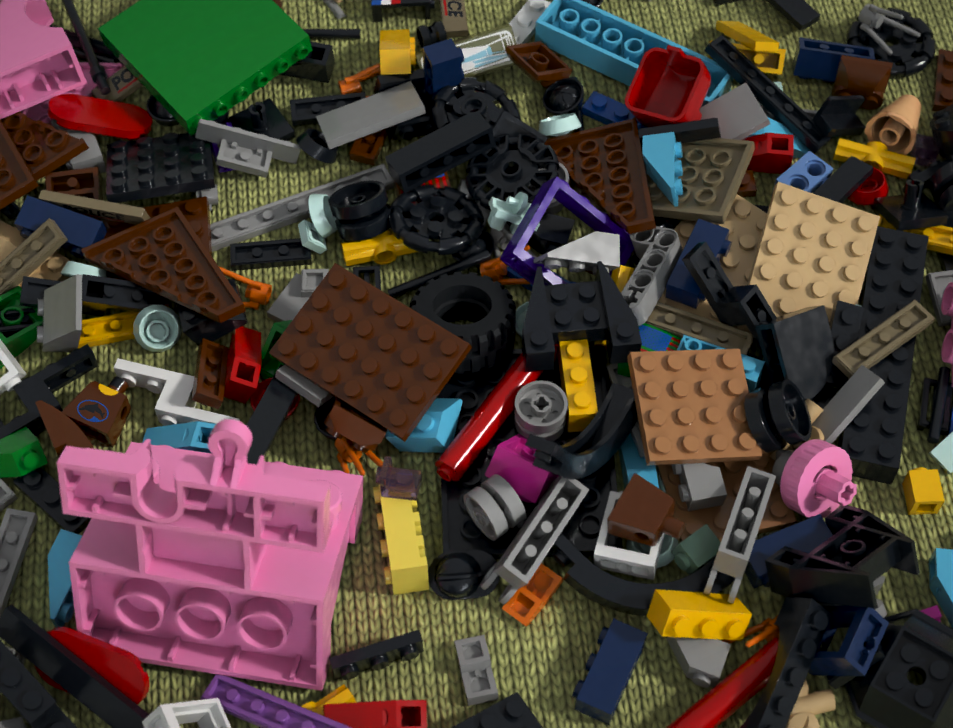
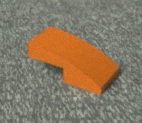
(532, 597)

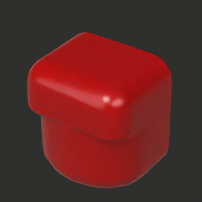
(668, 88)

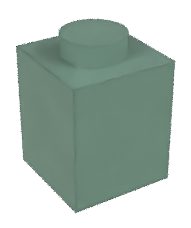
(696, 550)

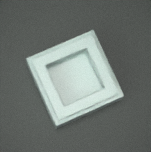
(311, 238)

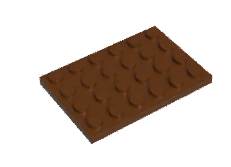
(370, 351)

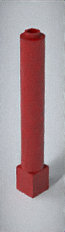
(485, 421)
(731, 692)

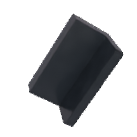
(838, 116)

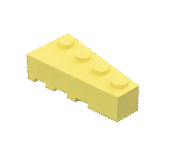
(402, 544)

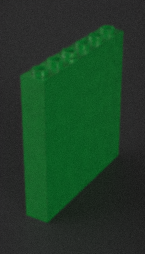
(204, 52)

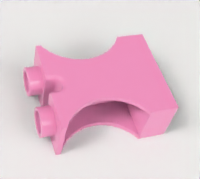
(34, 58)

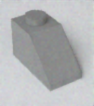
(700, 658)

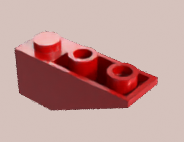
(772, 153)
(243, 364)
(379, 714)

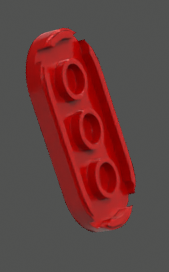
(99, 116)
(111, 662)

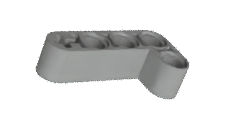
(658, 253)

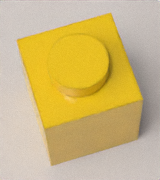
(923, 491)

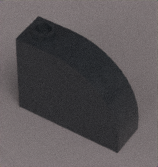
(798, 349)

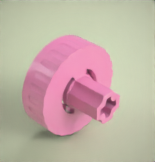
(814, 490)

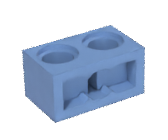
(806, 173)

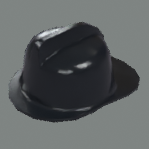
(459, 574)

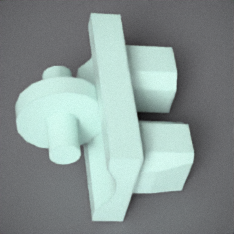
(510, 210)

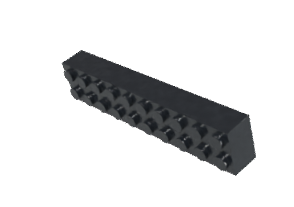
(889, 284)

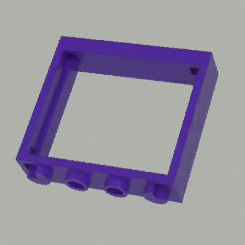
(559, 189)

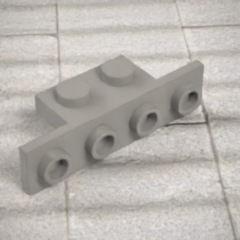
(245, 149)

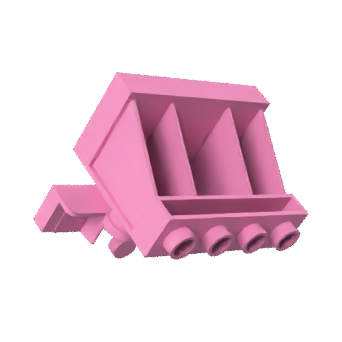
(210, 555)

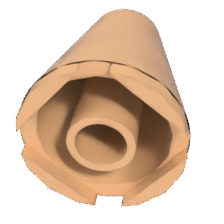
(896, 124)

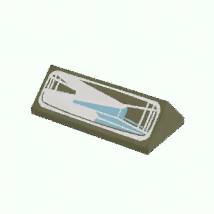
(483, 51)

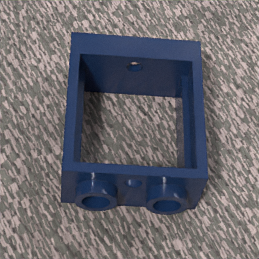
(852, 658)

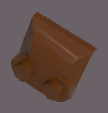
(538, 62)
(863, 78)
(351, 424)

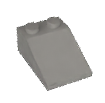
(61, 316)

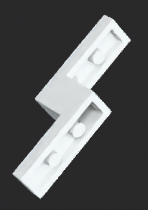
(176, 391)

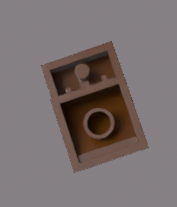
(77, 182)
(61, 428)

